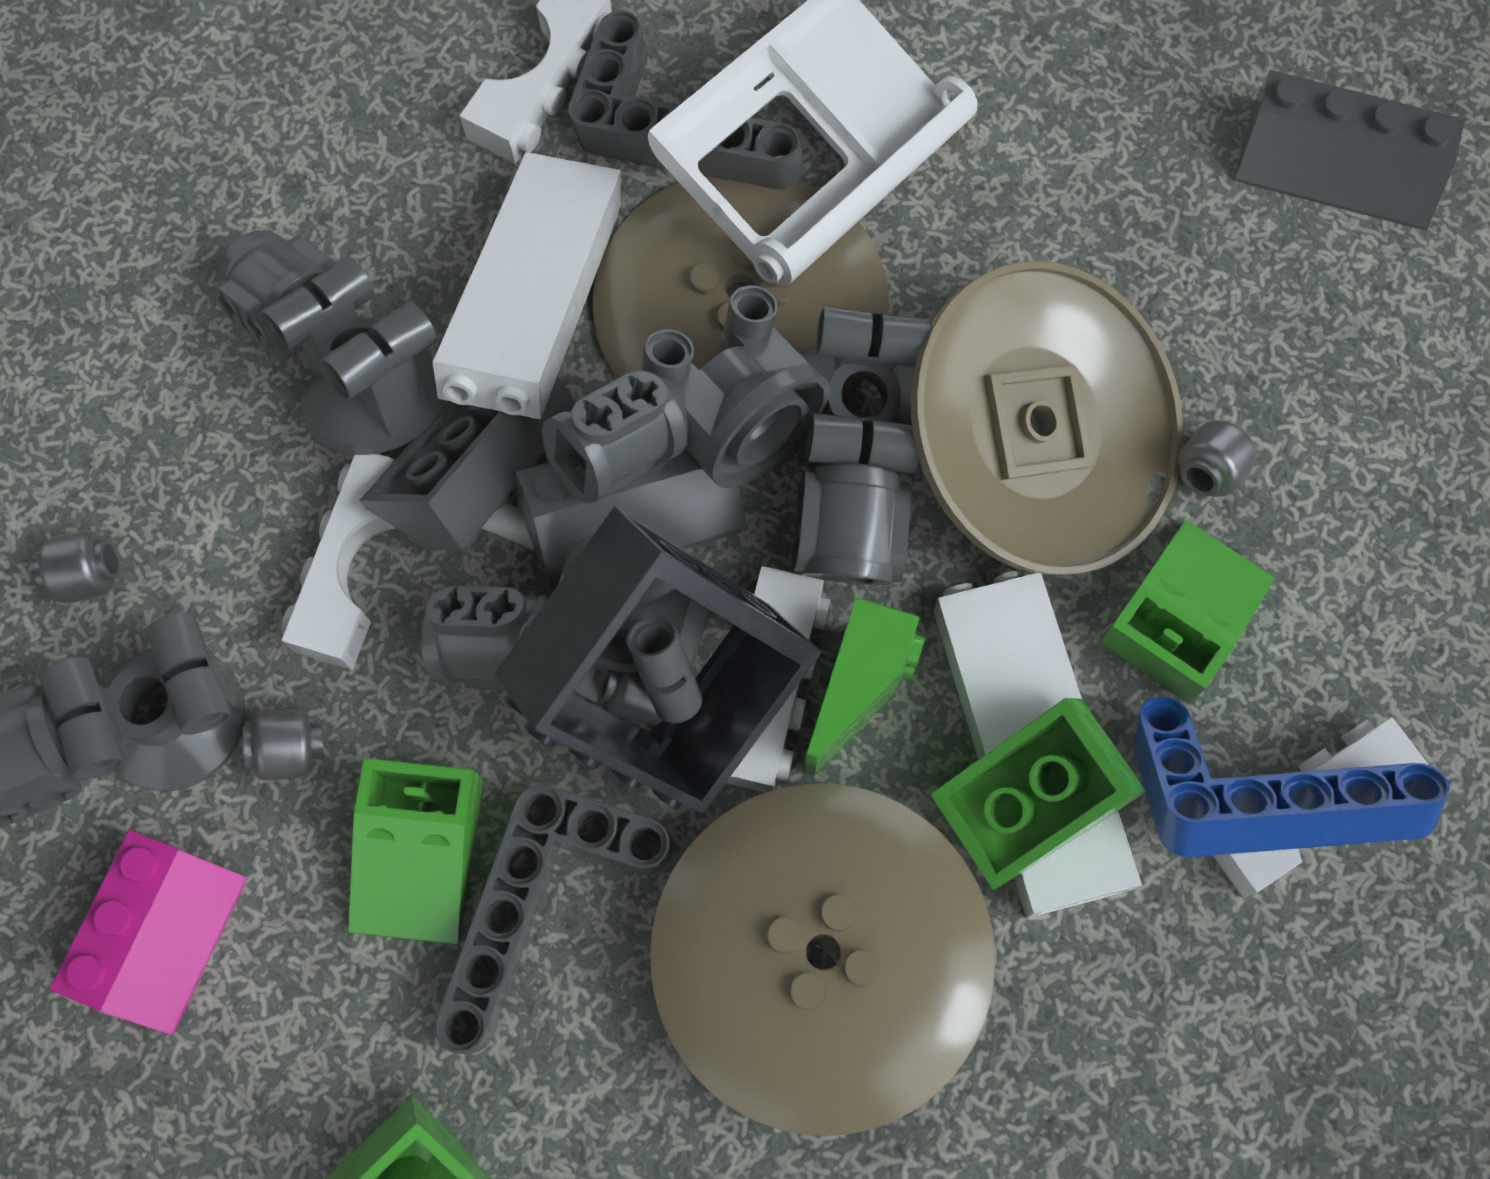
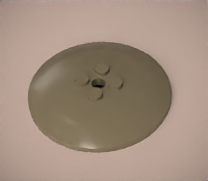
(675, 265)
(1108, 403)
(805, 1042)

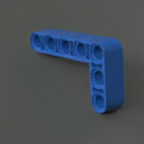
(1274, 810)

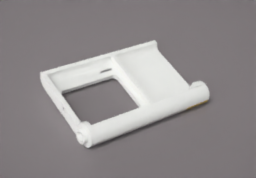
(853, 91)

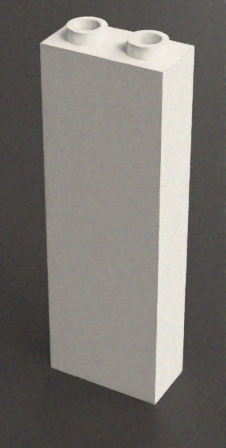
(528, 287)
(1007, 674)

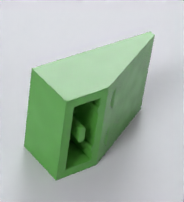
(1188, 612)
(413, 850)

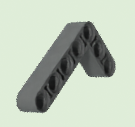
(617, 123)
(527, 895)

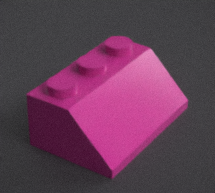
(149, 933)

